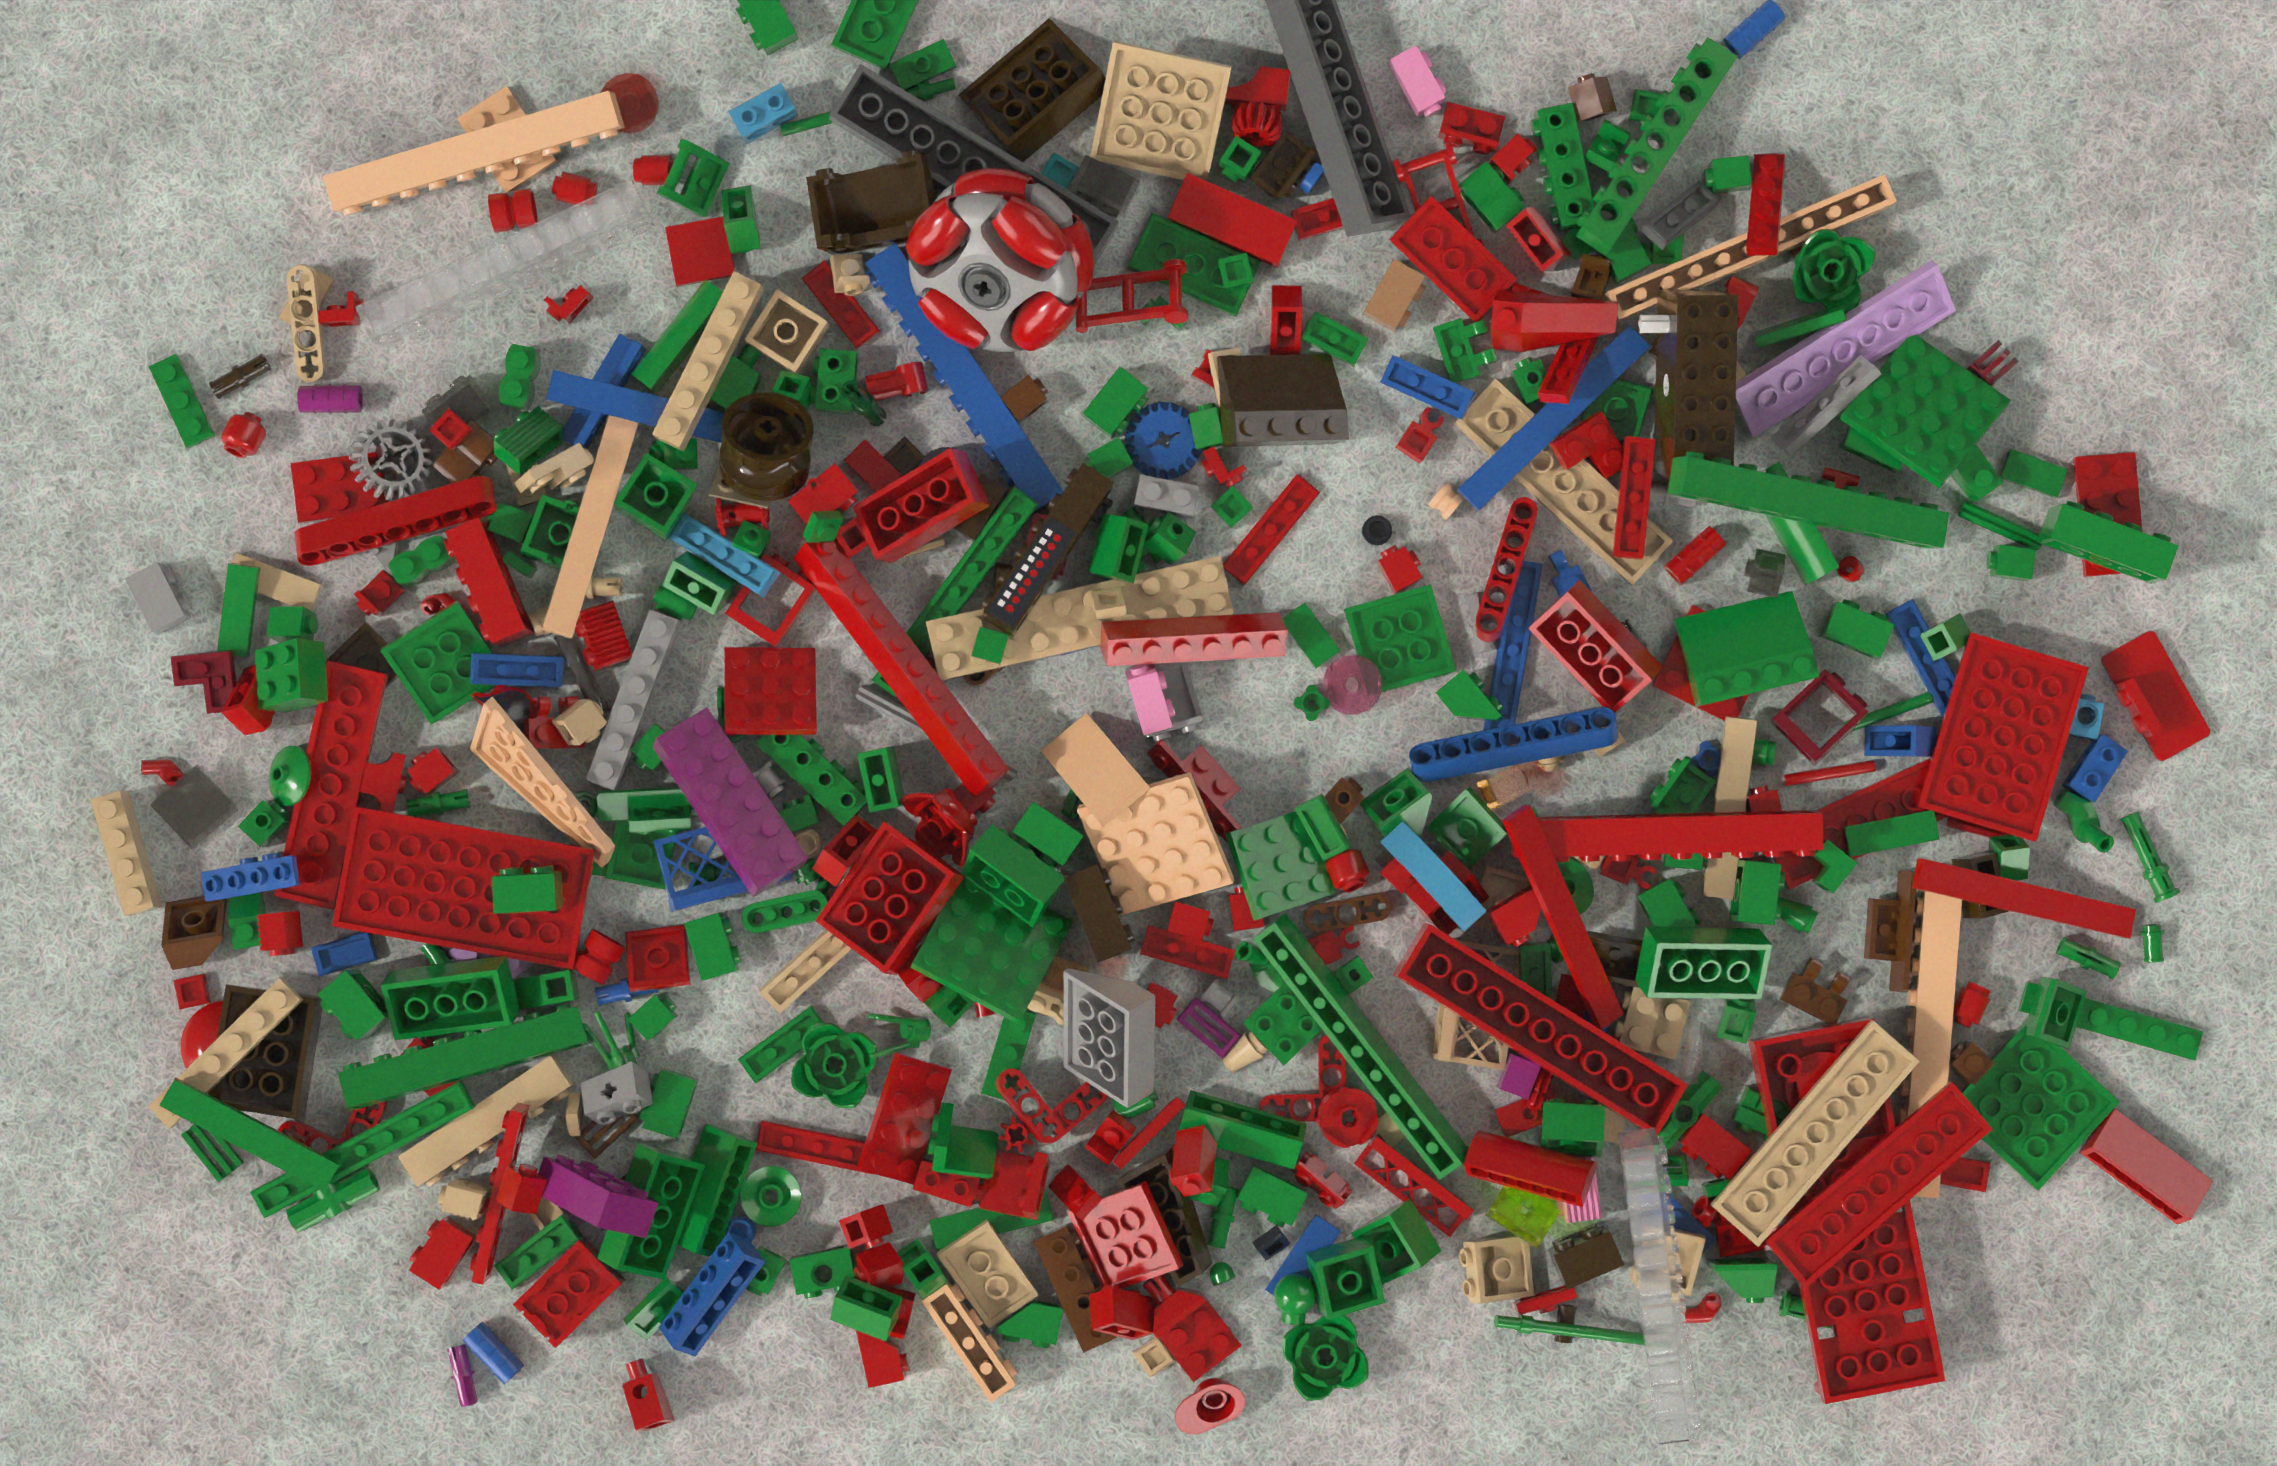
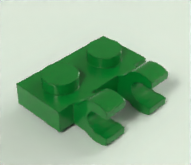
(1457, 351)

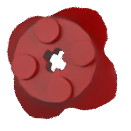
(943, 824)

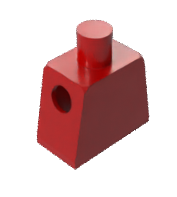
(654, 1407)

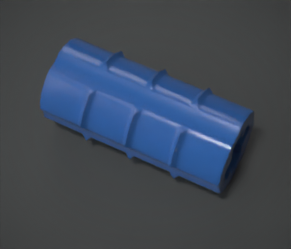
(1754, 28)
(493, 1352)

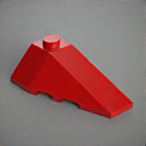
(1540, 320)

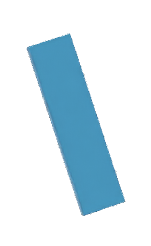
(722, 555)

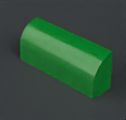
(678, 338)
(1803, 544)
(726, 1166)

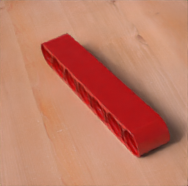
(395, 521)

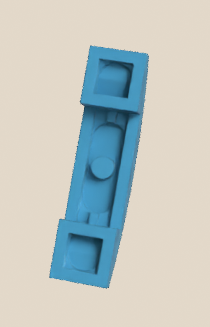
(1433, 876)

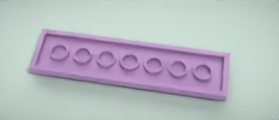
(1868, 331)

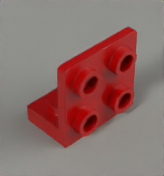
(1016, 1184)

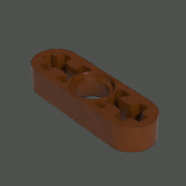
(1368, 901)

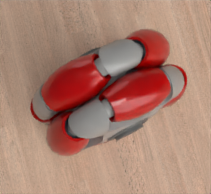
(999, 262)

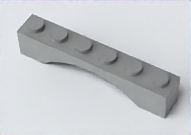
(632, 700)

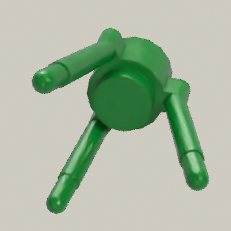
(911, 1028)
(617, 1056)

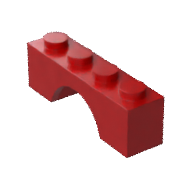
(1267, 86)

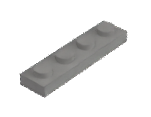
(1826, 405)

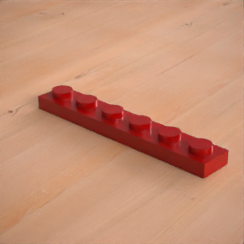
(489, 1233)

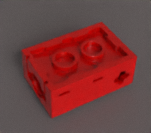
(569, 1292)

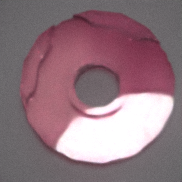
(1368, 684)

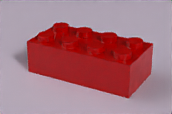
(921, 505)
(489, 582)
(1595, 647)

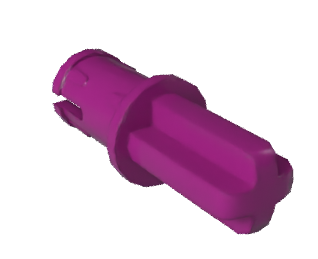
(462, 1375)

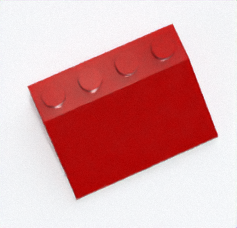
(889, 899)

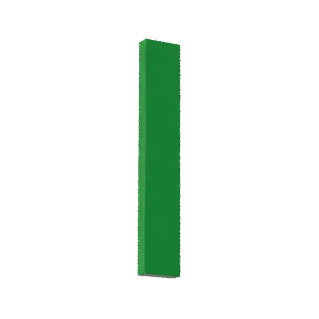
(249, 1134)

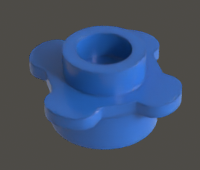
(1700, 759)

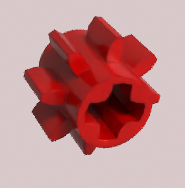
(1019, 1142)

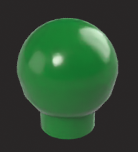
(1294, 1297)

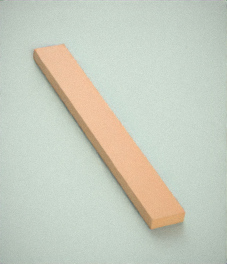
(590, 526)

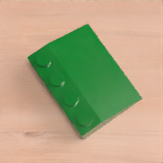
(1745, 648)

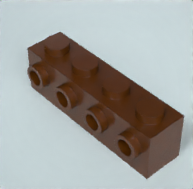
(1071, 1282)

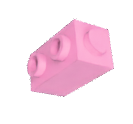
(1417, 81)
(1148, 698)

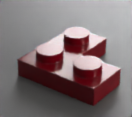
(212, 670)

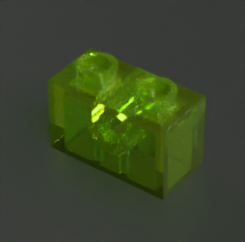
(1529, 1227)

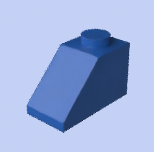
(1900, 741)

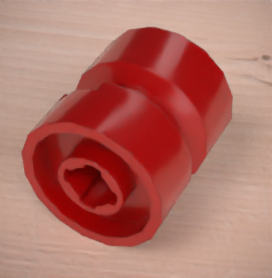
(513, 210)
(598, 956)

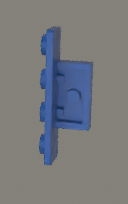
(251, 877)

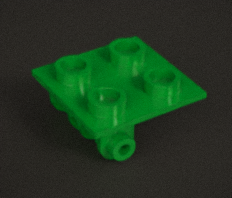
(1283, 1024)

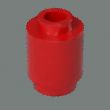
(652, 169)
(573, 188)
(1971, 1005)

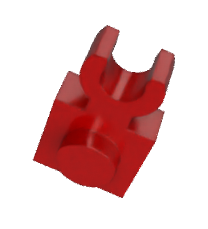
(1418, 438)
(1625, 870)
(1329, 947)

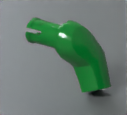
(2083, 820)
(1261, 967)

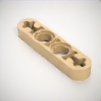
(302, 323)

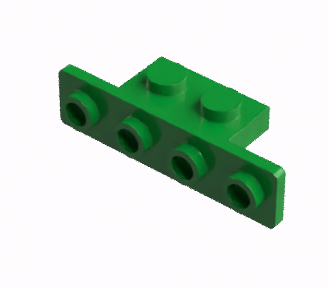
(647, 809)

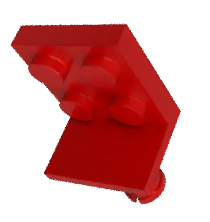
(1190, 1327)

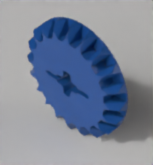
(1157, 460)

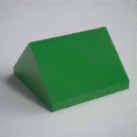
(2055, 1012)

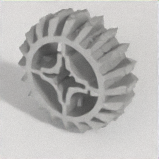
(384, 449)

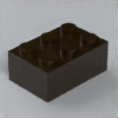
(1099, 912)

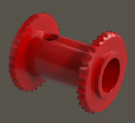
(743, 511)

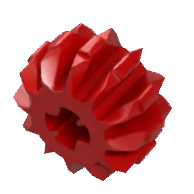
(1257, 124)

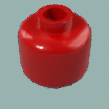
(243, 435)
(1348, 870)

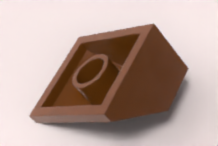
(192, 930)

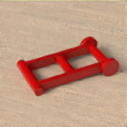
(1446, 156)
(1172, 313)

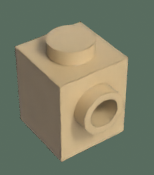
(580, 722)

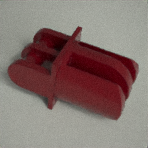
(1985, 371)

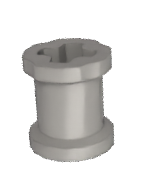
(1219, 997)

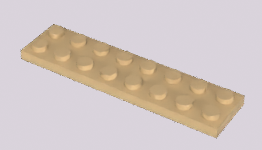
(1574, 496)
(1814, 1133)

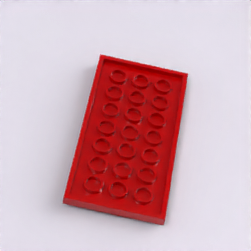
(435, 887)

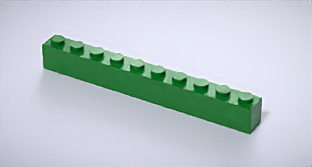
(1808, 502)
(1362, 1046)

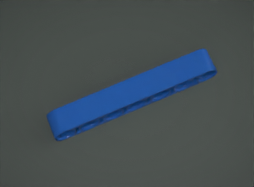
(1498, 741)

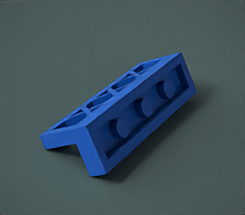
(614, 370)

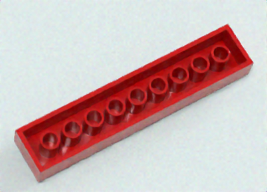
(1682, 835)
(1539, 1029)

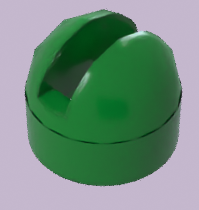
(1221, 1273)

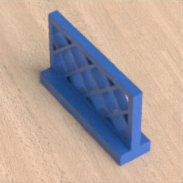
(708, 890)

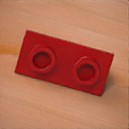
(1310, 1173)

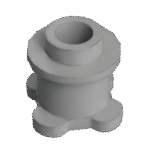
(769, 780)

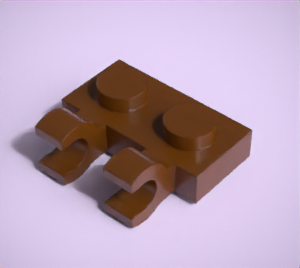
(1814, 999)

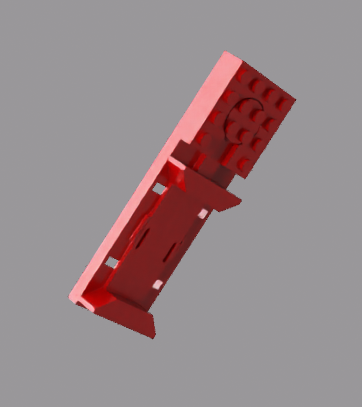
(1883, 1273)

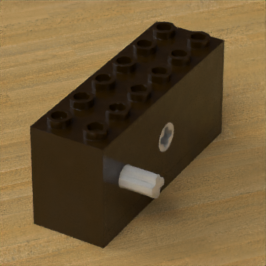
(1694, 374)

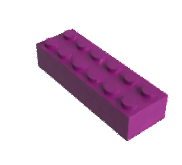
(730, 802)

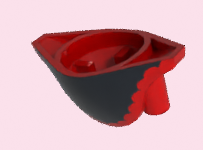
(512, 700)

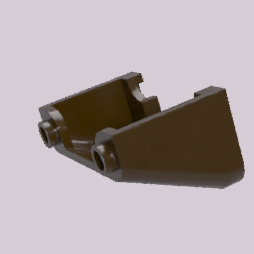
(869, 205)

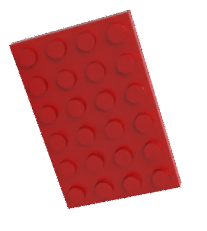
(2002, 737)

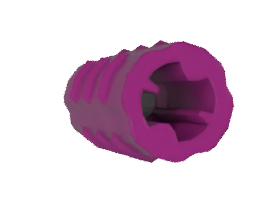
(330, 399)

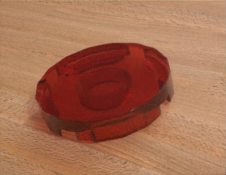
(636, 101)

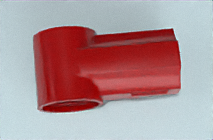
(899, 382)

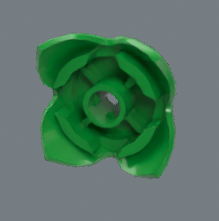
(1849, 261)
(811, 1070)
(1318, 1379)

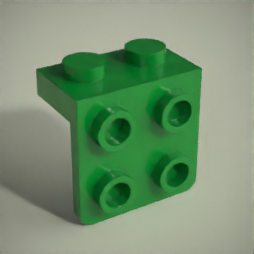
(1683, 790)
(961, 1148)

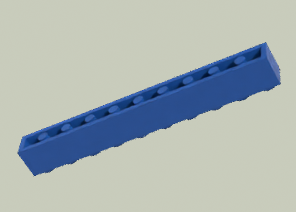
(966, 381)

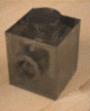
(1765, 572)

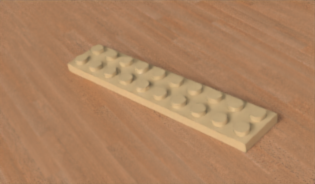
(1068, 621)

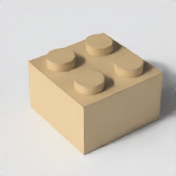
(787, 332)

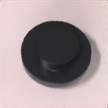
(1377, 530)

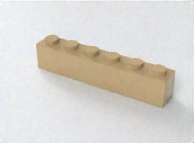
(708, 361)
(480, 1125)

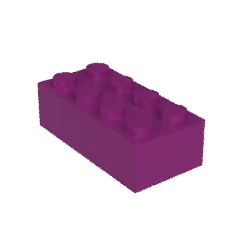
(597, 1196)

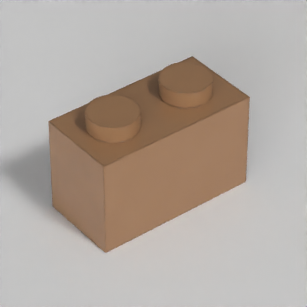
(1394, 296)

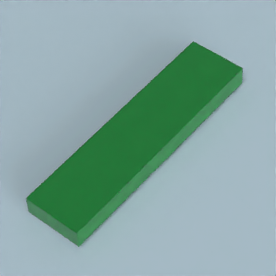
(953, 1226)

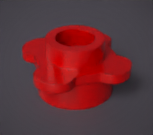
(1704, 1211)

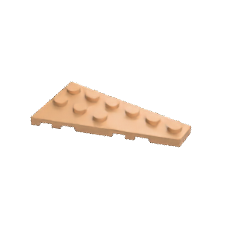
(521, 766)

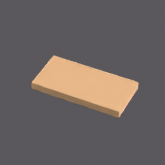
(1095, 769)

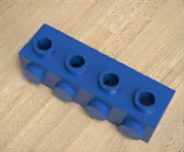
(711, 1294)

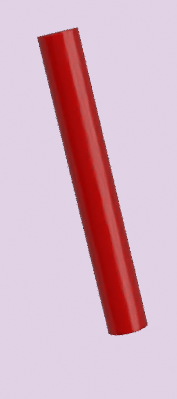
(1829, 773)

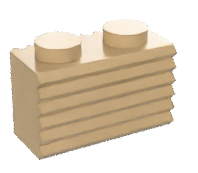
(464, 1198)

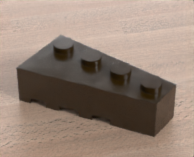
(1177, 1212)

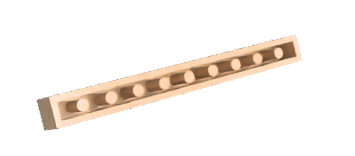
(473, 152)
(1732, 257)
(1931, 1004)

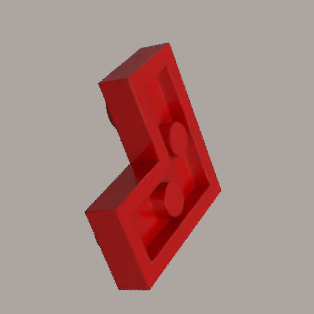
(1593, 439)

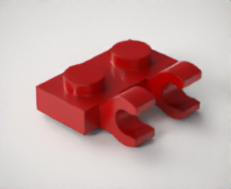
(541, 730)

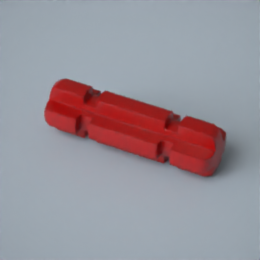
(1540, 1088)

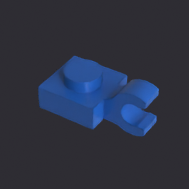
(1566, 576)

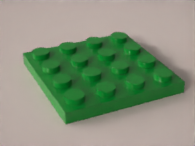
(1925, 410)
(990, 951)
(2037, 1106)

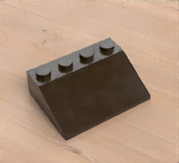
(1034, 90)
(1281, 400)
(279, 1069)

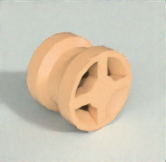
(1446, 501)

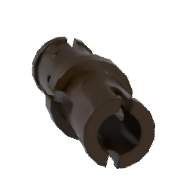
(240, 376)

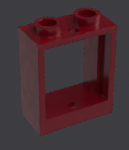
(1798, 738)

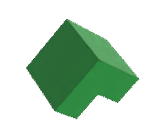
(1835, 867)

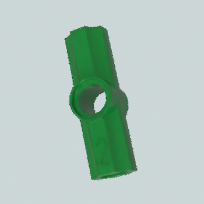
(1696, 1098)
(332, 1201)

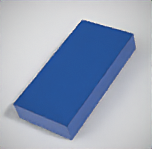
(344, 953)

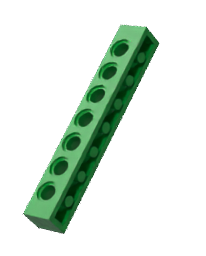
(1715, 63)

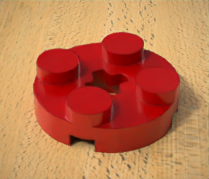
(1340, 1101)

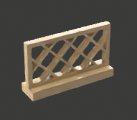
(1448, 1023)

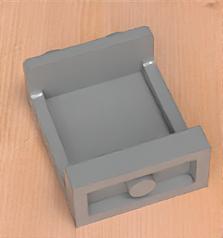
(1183, 698)

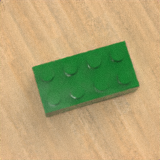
(2107, 542)
(1703, 963)
(450, 998)
(672, 1183)

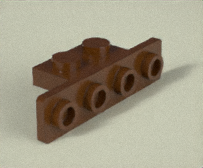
(1891, 931)

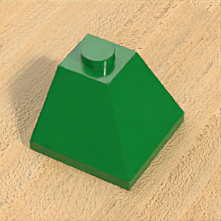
(1397, 801)
(1747, 1276)

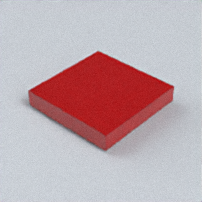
(699, 251)
(657, 958)

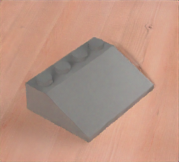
(1109, 1034)

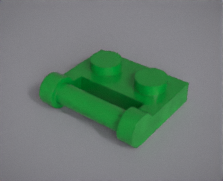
(701, 182)

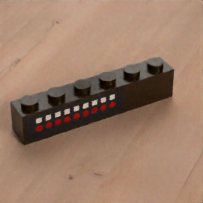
(1047, 550)

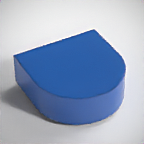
(1311, 178)

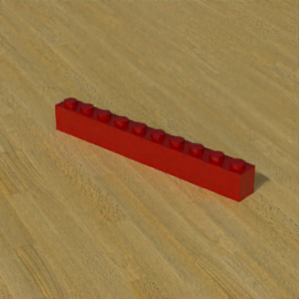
(901, 665)

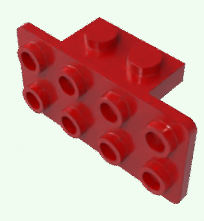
(2155, 696)

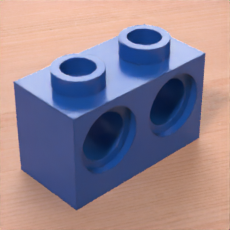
(2095, 768)

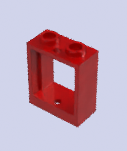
(758, 628)

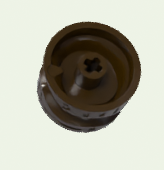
(765, 446)

